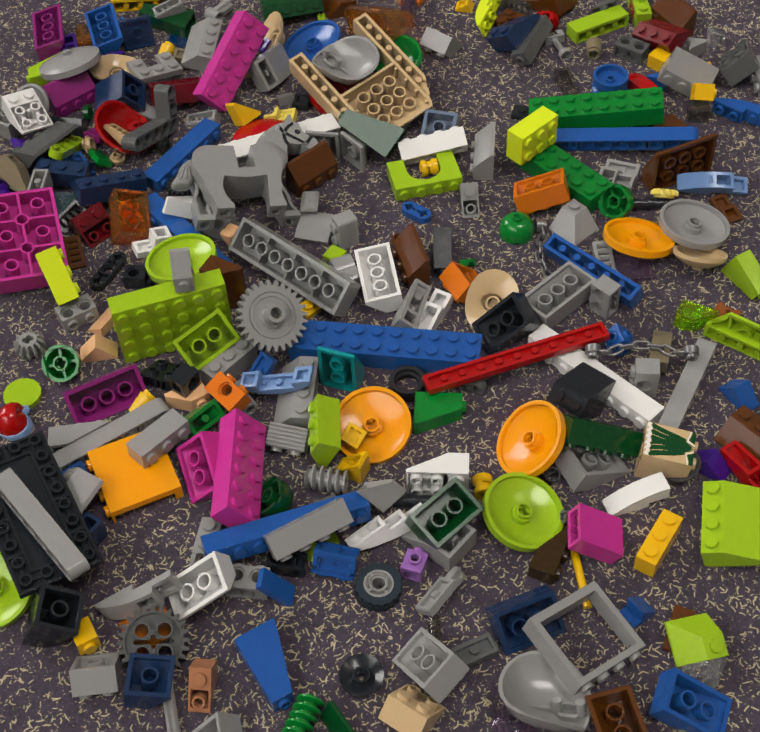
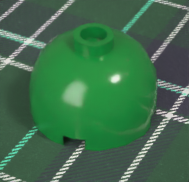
(616, 201)
(516, 228)
(61, 363)

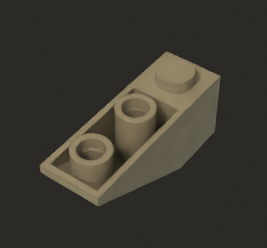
(14, 172)

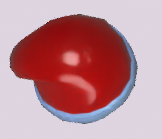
(15, 421)

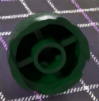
(275, 497)

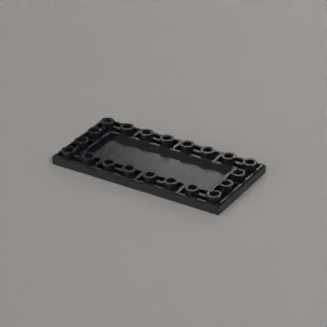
(21, 552)

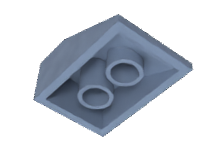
(438, 120)

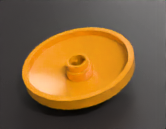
(637, 238)
(382, 416)
(531, 438)

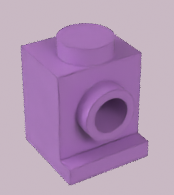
(414, 564)

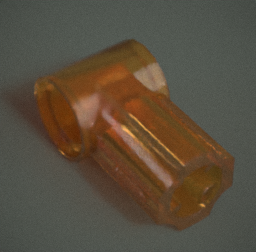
(83, 36)

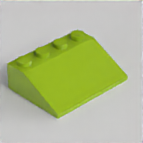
(730, 524)

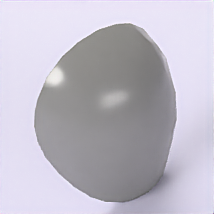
(348, 59)
(539, 697)

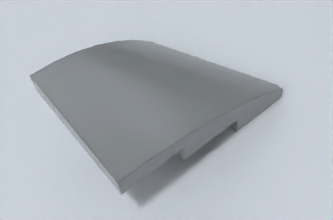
(620, 172)

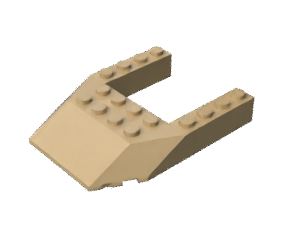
(390, 95)

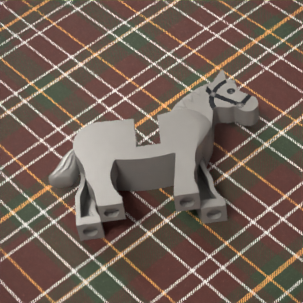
(217, 178)

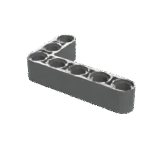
(156, 129)

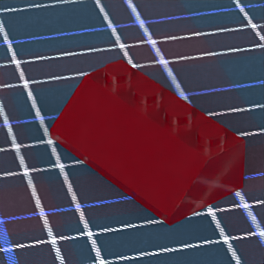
(183, 87)

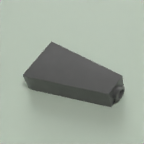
(533, 41)

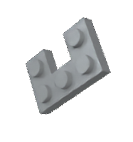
(166, 67)

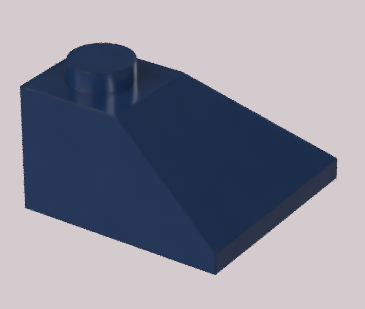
(148, 680)

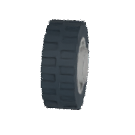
(375, 575)

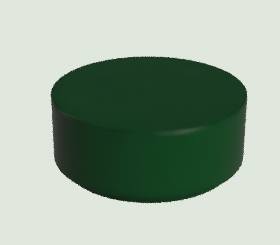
(87, 112)

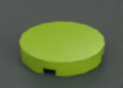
(23, 391)

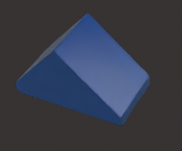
(740, 393)

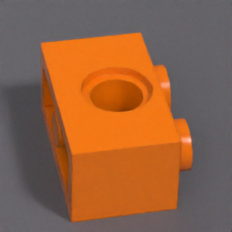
(221, 385)

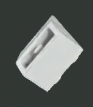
(25, 111)
(434, 474)

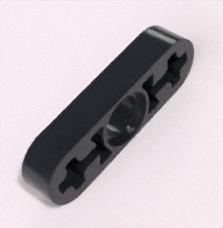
(108, 265)

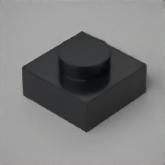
(301, 102)
(520, 112)

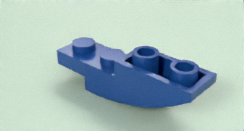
(737, 110)

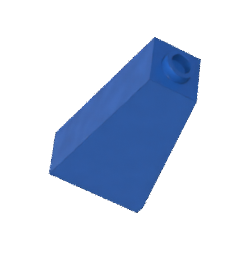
(265, 660)

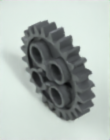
(153, 620)

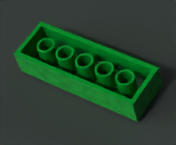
(582, 181)

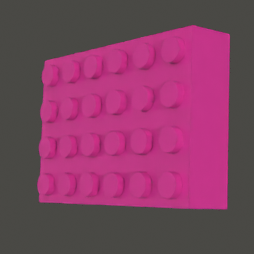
(26, 228)

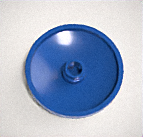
(312, 38)

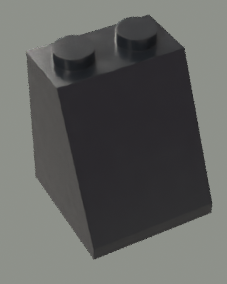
(582, 391)
(53, 616)

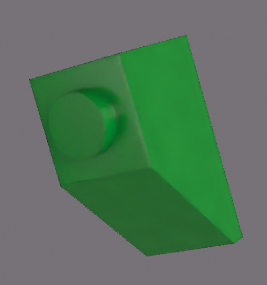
(204, 417)

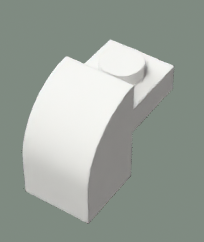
(156, 235)

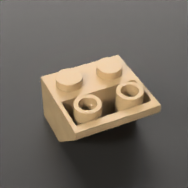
(410, 710)

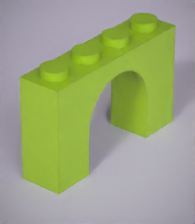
(408, 187)

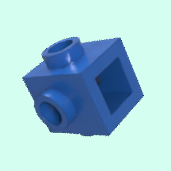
(621, 335)

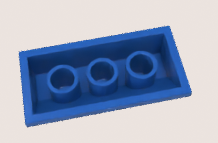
(104, 28)

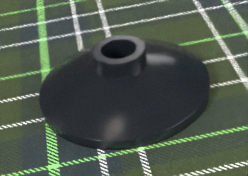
(361, 665)

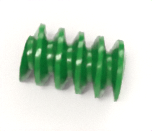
(303, 713)

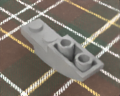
(131, 598)

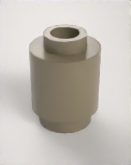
(593, 48)

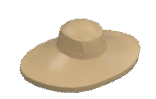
(275, 32)
(109, 65)
(487, 291)

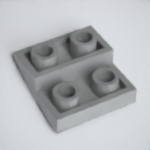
(314, 228)

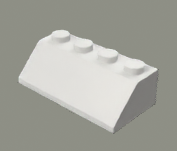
(379, 277)

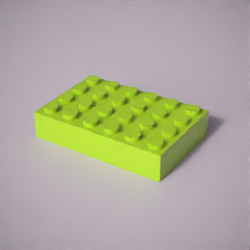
(158, 315)

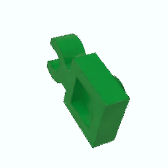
(100, 159)

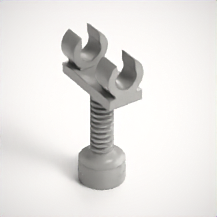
(556, 40)

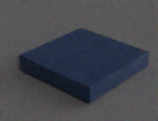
(137, 32)

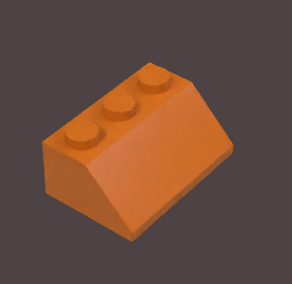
(541, 191)

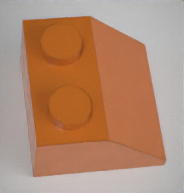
(457, 280)

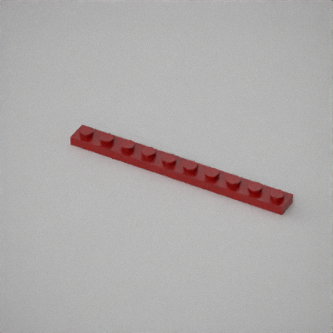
(515, 358)

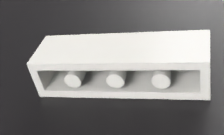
(426, 146)

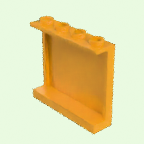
(127, 482)

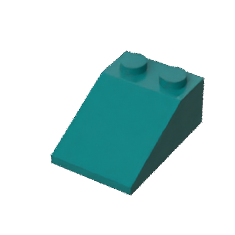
(340, 369)

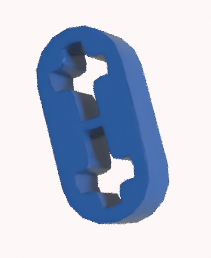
(416, 211)

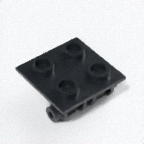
(158, 374)

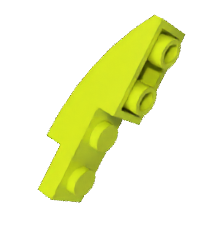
(486, 15)

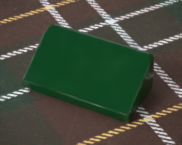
(334, 719)

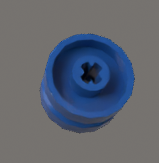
(609, 78)

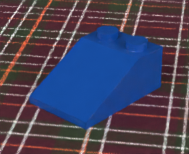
(689, 703)

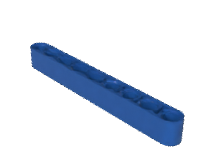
(624, 138)

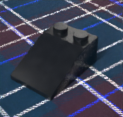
(506, 323)

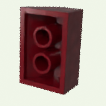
(661, 34)

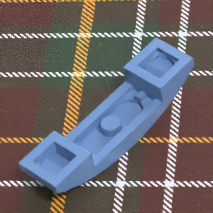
(277, 383)

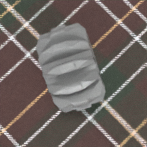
(29, 345)

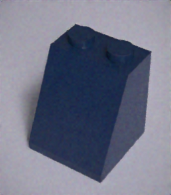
(124, 88)

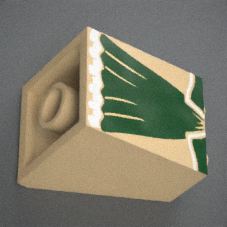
(666, 451)

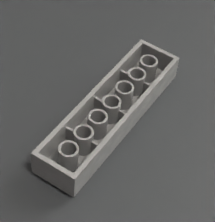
(295, 267)

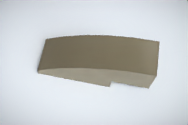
(661, 337)

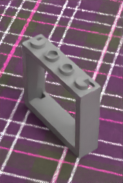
(556, 658)

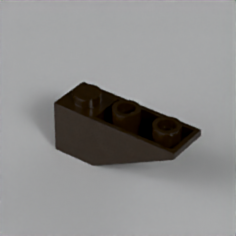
(549, 557)

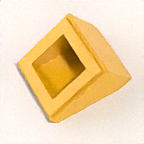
(464, 6)

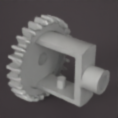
(259, 314)

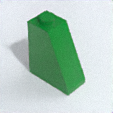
(437, 410)

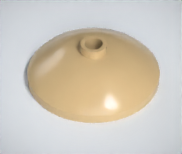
(700, 258)

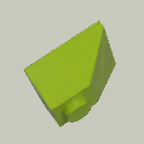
(695, 639)

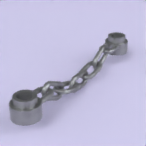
(541, 227)
(593, 350)

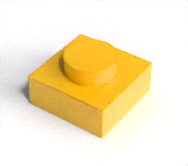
(311, 308)
(353, 435)

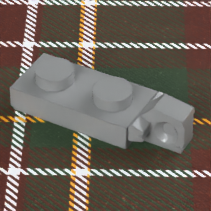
(440, 592)

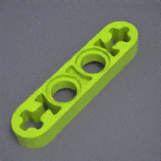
(65, 148)

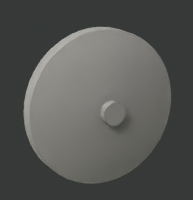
(70, 62)
(694, 224)

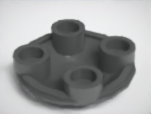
(605, 4)

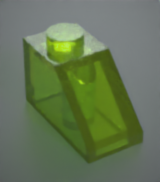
(693, 316)

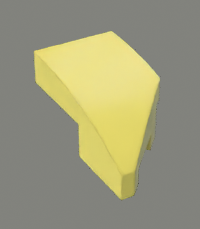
(282, 114)

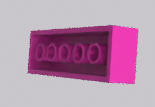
(231, 60)
(238, 469)

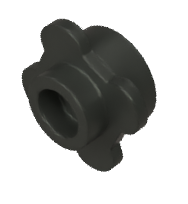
(163, 145)

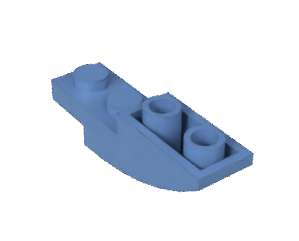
(710, 182)

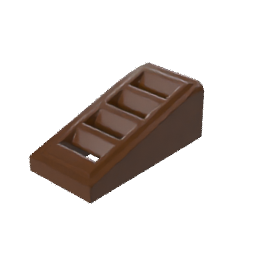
(71, 245)

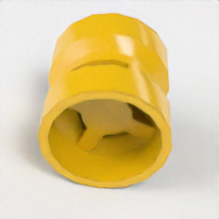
(429, 167)
(481, 482)

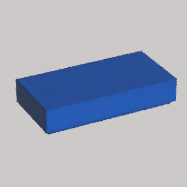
(275, 587)

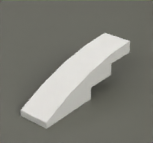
(381, 531)

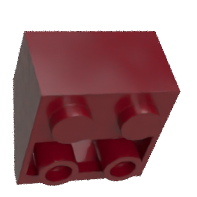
(91, 225)

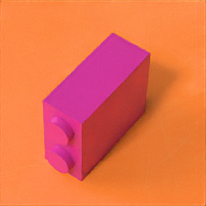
(595, 533)

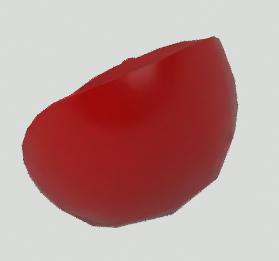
(121, 115)

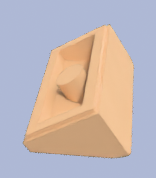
(102, 324)

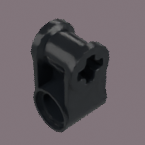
(290, 566)

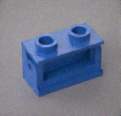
(335, 560)

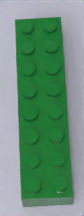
(605, 109)

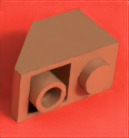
(202, 685)

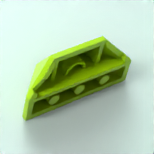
(735, 333)

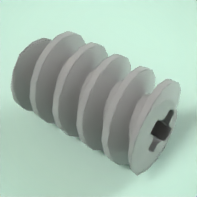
(326, 480)

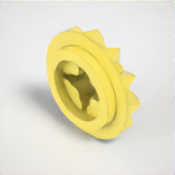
(664, 193)

